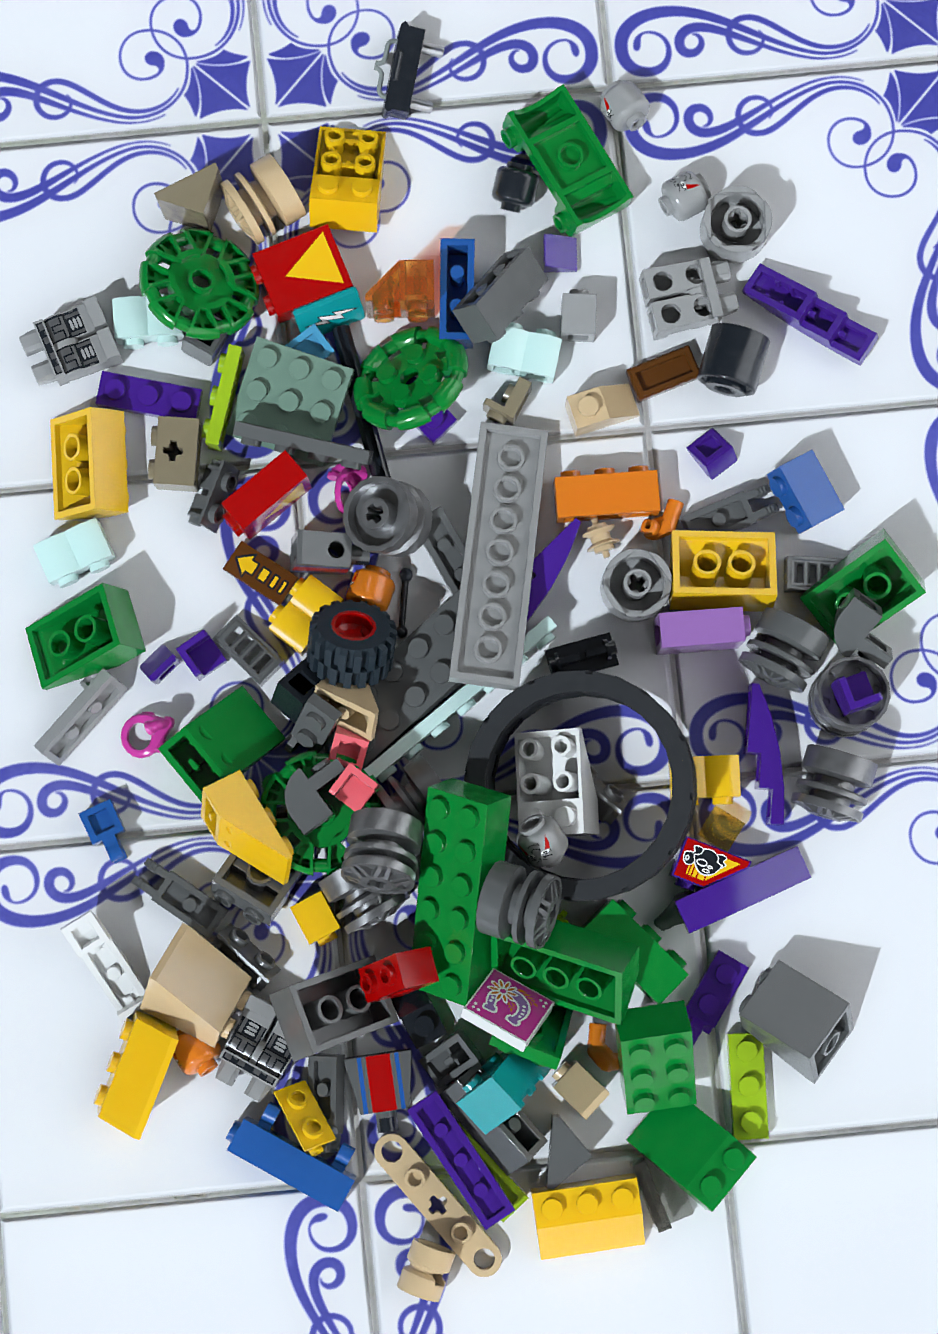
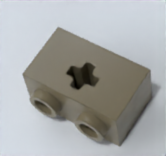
(184, 471)

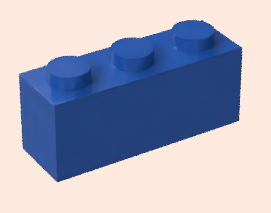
(455, 282)

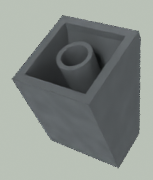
(797, 1019)

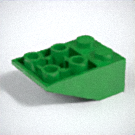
(222, 741)

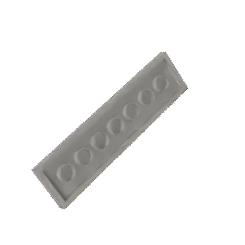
(498, 557)

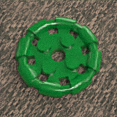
(187, 296)
(424, 396)
(328, 834)

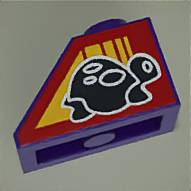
(704, 865)

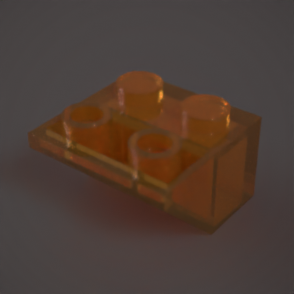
(403, 293)

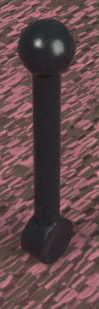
(405, 576)

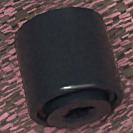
(733, 359)

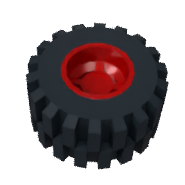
(351, 643)

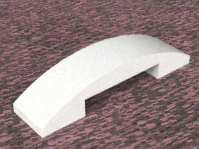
(106, 964)

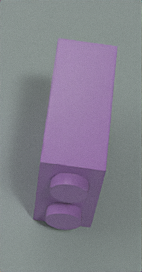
(700, 630)

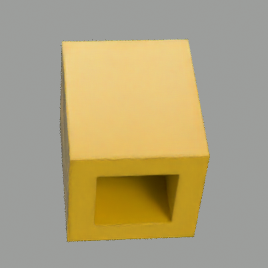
(316, 919)

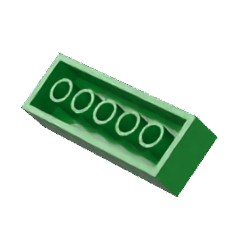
(460, 845)

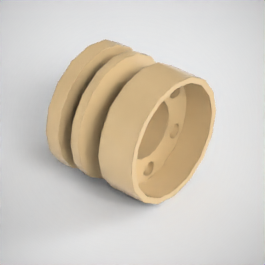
(262, 199)

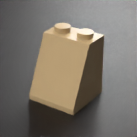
(196, 988)

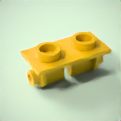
(305, 1117)

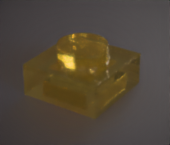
(720, 829)

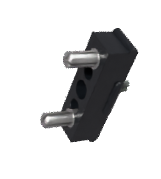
(403, 72)

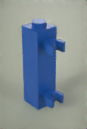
(288, 1162)

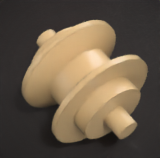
(600, 538)

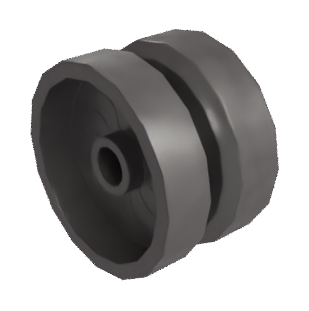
(387, 517)

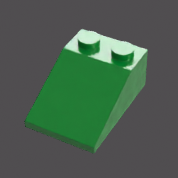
(875, 570)
(85, 636)
(692, 1152)

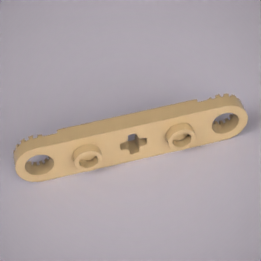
(454, 1224)

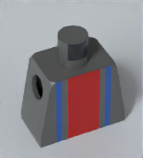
(311, 554)
(381, 1085)

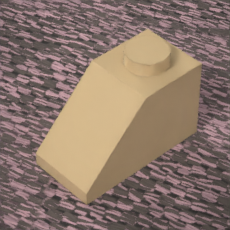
(600, 408)
(356, 704)
(579, 1088)

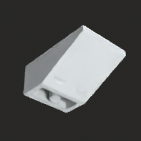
(556, 780)

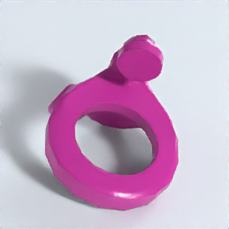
(344, 474)
(154, 725)

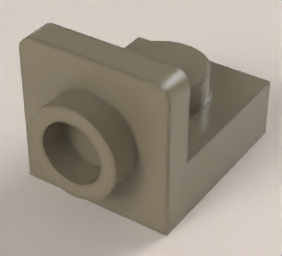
(514, 400)

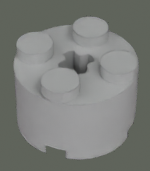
(749, 212)
(636, 565)

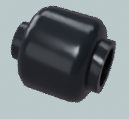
(515, 186)

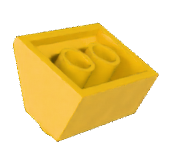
(89, 464)
(722, 570)
(136, 1073)
(588, 1216)

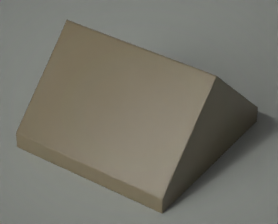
(193, 199)

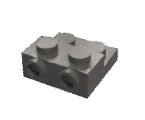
(251, 890)

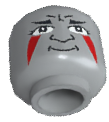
(624, 106)
(684, 195)
(542, 841)

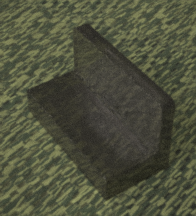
(661, 1195)

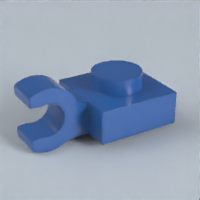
(104, 825)

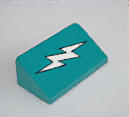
(331, 311)

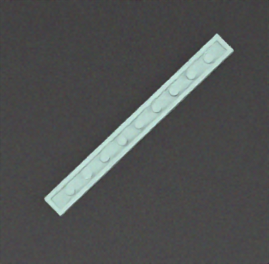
(437, 722)

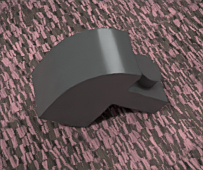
(852, 629)
(302, 795)

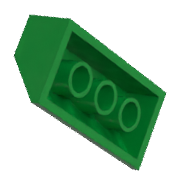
(574, 970)

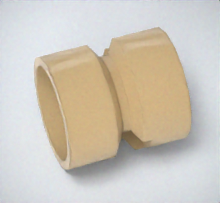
(426, 1268)

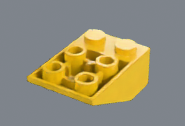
(347, 179)
(245, 827)

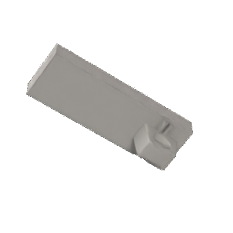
(83, 714)

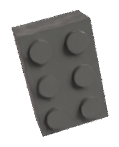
(329, 1011)

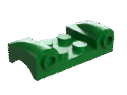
(568, 161)

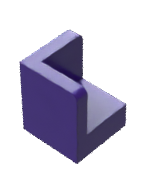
(201, 655)
(854, 693)

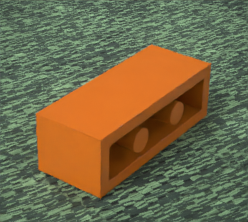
(606, 494)

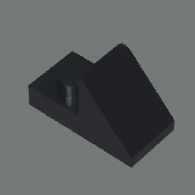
(419, 1017)

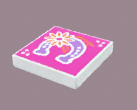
(507, 1009)

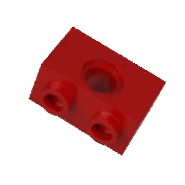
(398, 974)

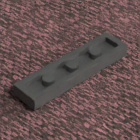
(317, 448)

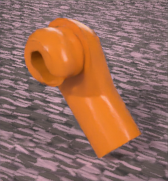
(663, 525)
(599, 1051)

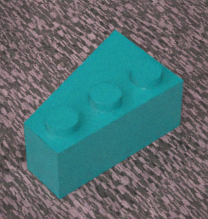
(500, 1089)

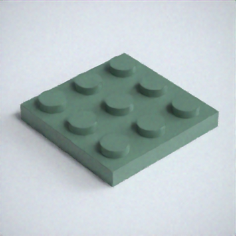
(291, 393)

